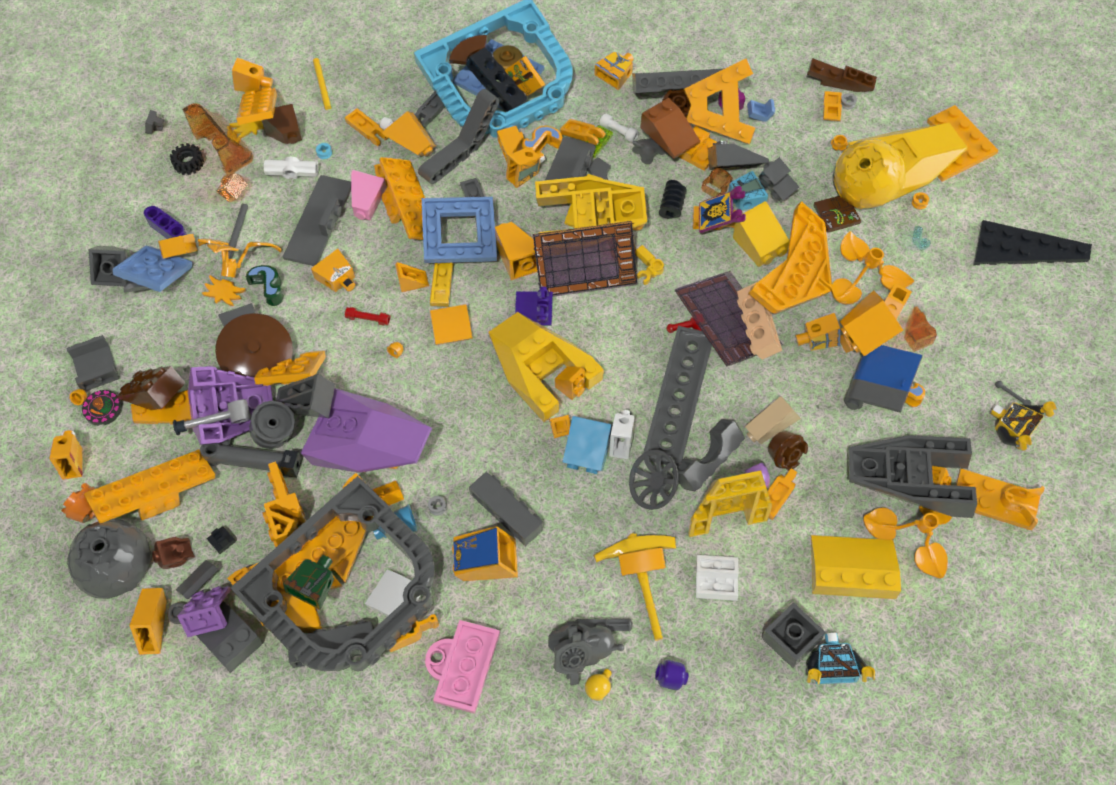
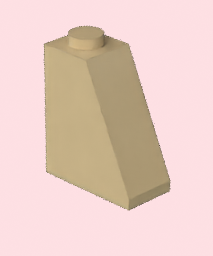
(771, 421)

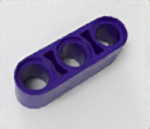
(163, 223)

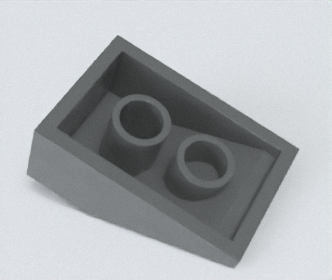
(731, 155)
(232, 643)

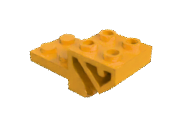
(284, 512)

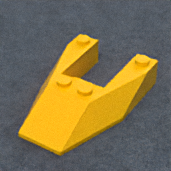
(595, 200)
(533, 353)

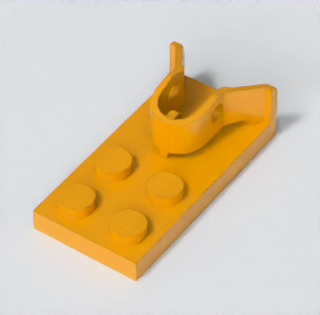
(1003, 500)

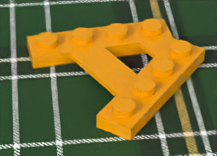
(728, 123)

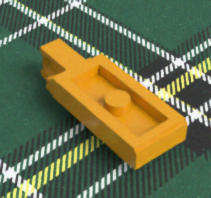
(780, 491)

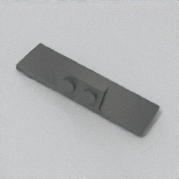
(317, 220)

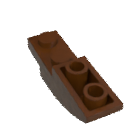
(845, 79)

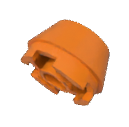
(77, 506)

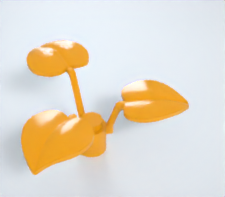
(855, 248)
(229, 266)
(929, 558)

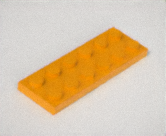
(257, 105)

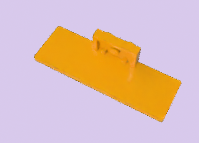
(403, 195)
(151, 489)

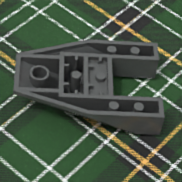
(904, 471)

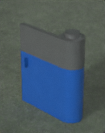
(883, 379)

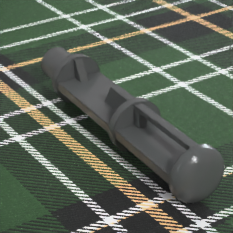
(612, 624)

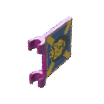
(719, 210)

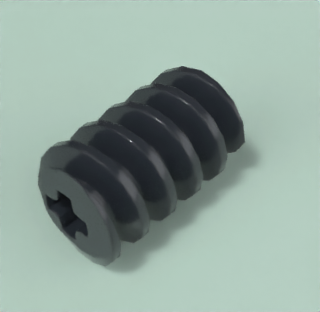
(672, 200)

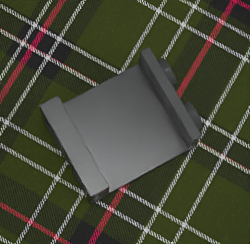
(93, 363)

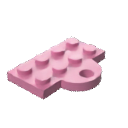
(463, 665)

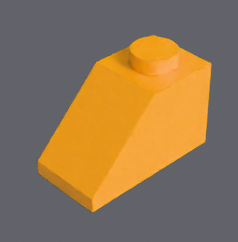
(510, 140)

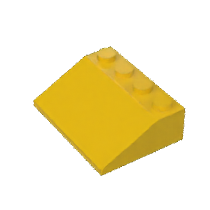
(854, 567)

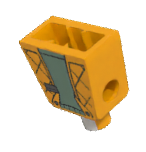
(523, 166)

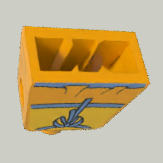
(615, 69)
(820, 333)

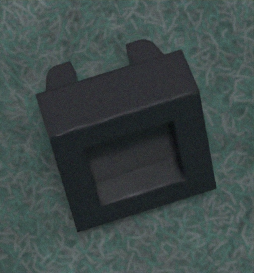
(220, 539)

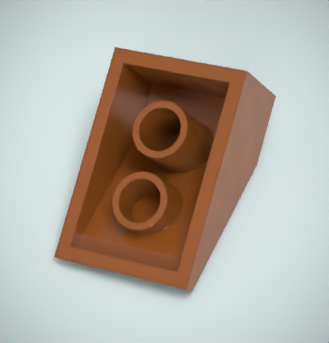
(669, 128)

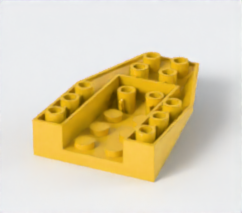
(924, 151)

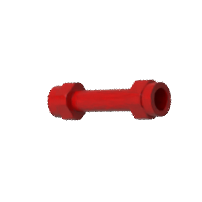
(352, 313)

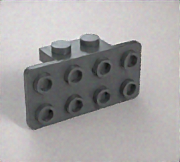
(571, 159)

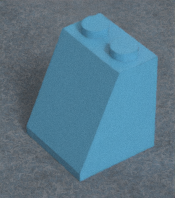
(587, 444)

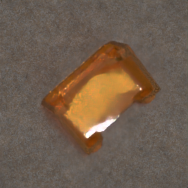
(229, 146)

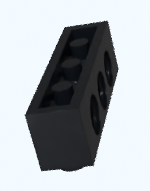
(488, 78)

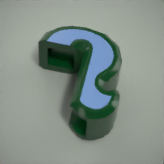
(272, 283)

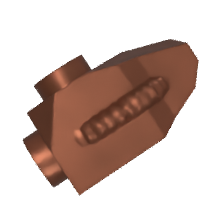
(172, 552)

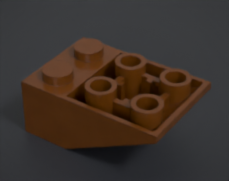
(152, 387)

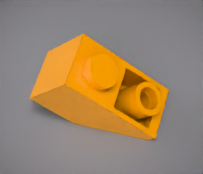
(571, 381)

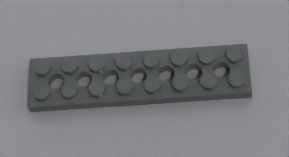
(671, 385)

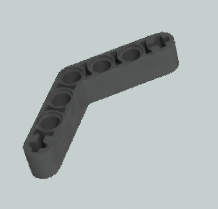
(467, 141)

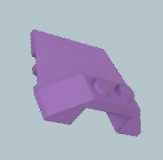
(211, 392)

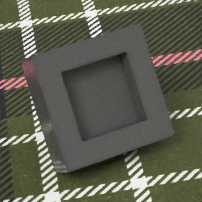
(153, 122)

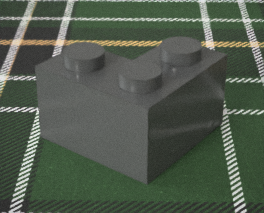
(778, 180)

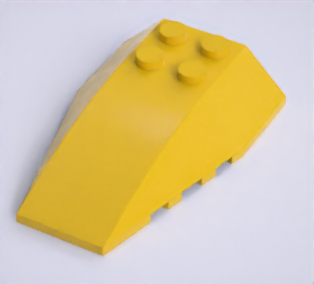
(730, 495)

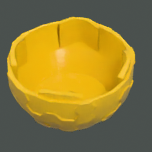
(869, 185)

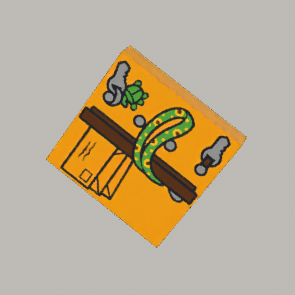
(525, 76)

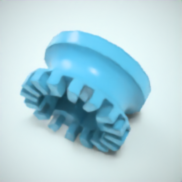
(325, 146)

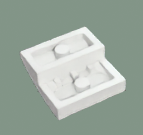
(717, 577)
(388, 593)

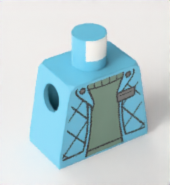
(754, 191)

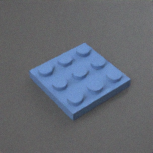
(151, 270)

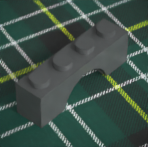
(724, 439)

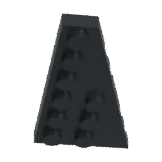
(1014, 245)

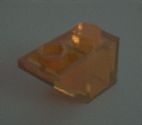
(919, 331)

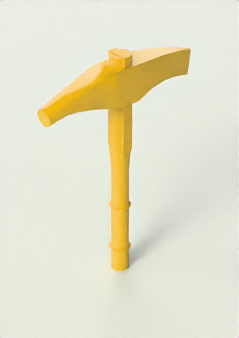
(634, 544)

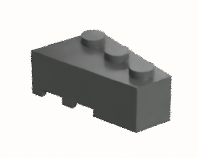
(308, 396)

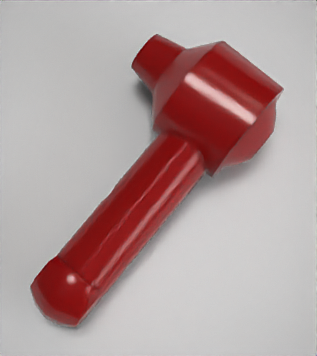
(688, 324)

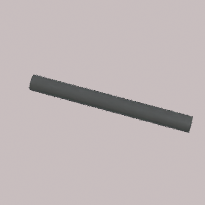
(237, 228)

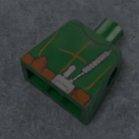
(311, 581)

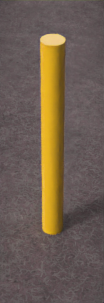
(322, 85)

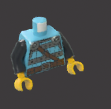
(837, 663)

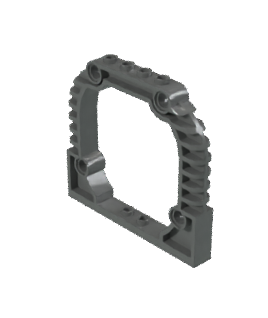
(353, 503)

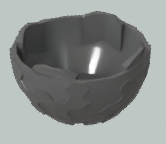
(116, 566)

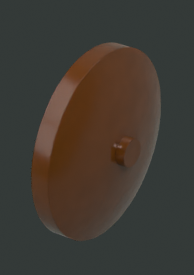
(252, 344)

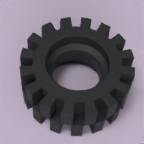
(189, 166)

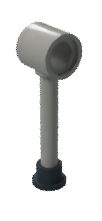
(237, 411)

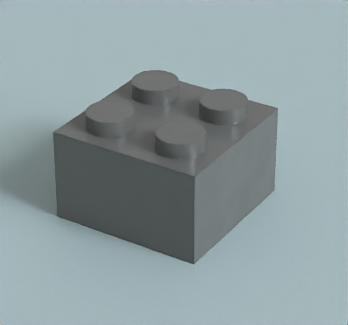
(793, 635)

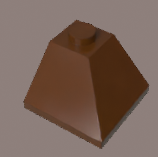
(283, 125)

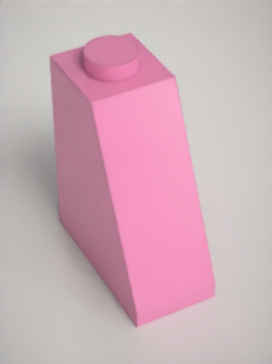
(366, 194)

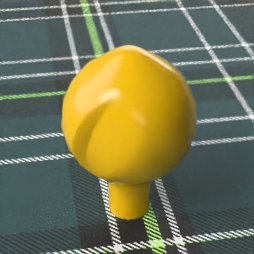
(598, 685)

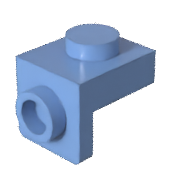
(761, 111)

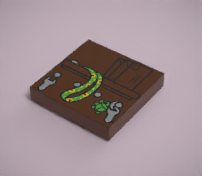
(837, 213)

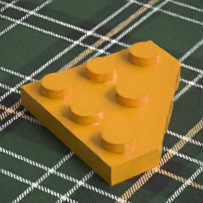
(291, 371)

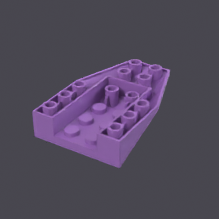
(364, 436)

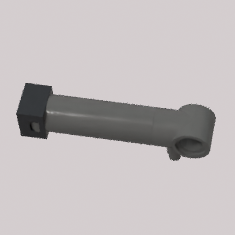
(288, 462)

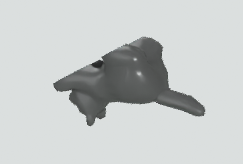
(647, 149)

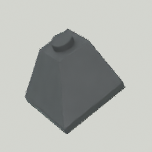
(102, 261)

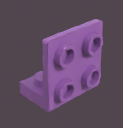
(203, 612)

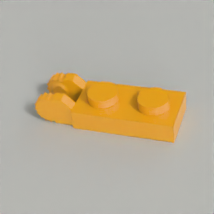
(365, 126)
(582, 131)

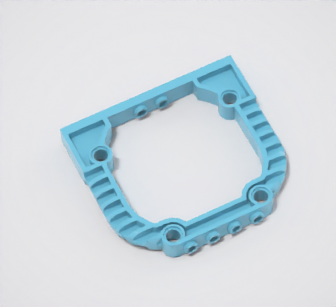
(522, 18)

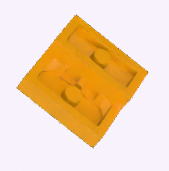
(451, 324)

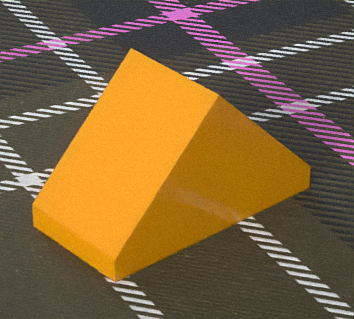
(177, 245)
(410, 277)

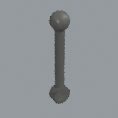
(999, 384)

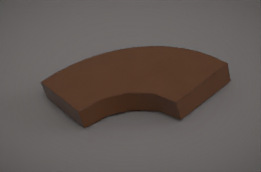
(467, 48)

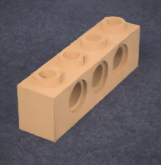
(759, 325)

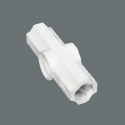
(291, 167)

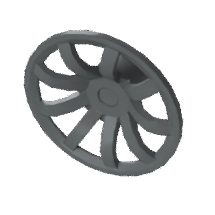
(658, 480)

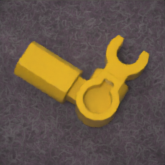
(654, 266)

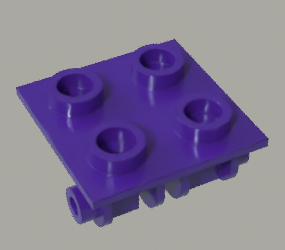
(535, 305)

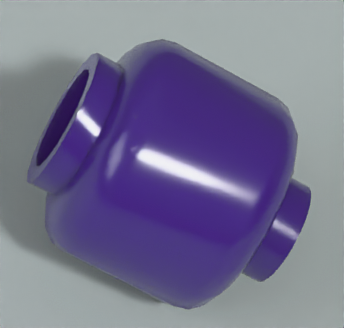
(671, 674)

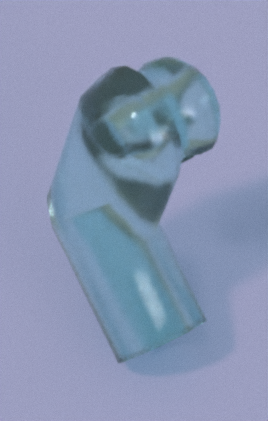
(917, 239)

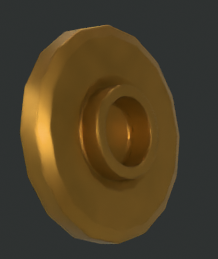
(507, 55)

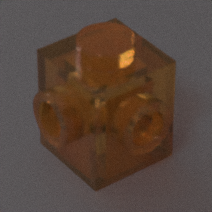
(231, 186)

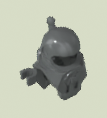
(580, 647)

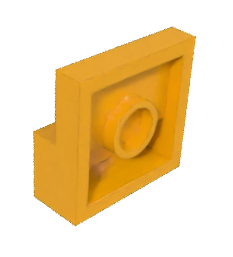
(699, 154)

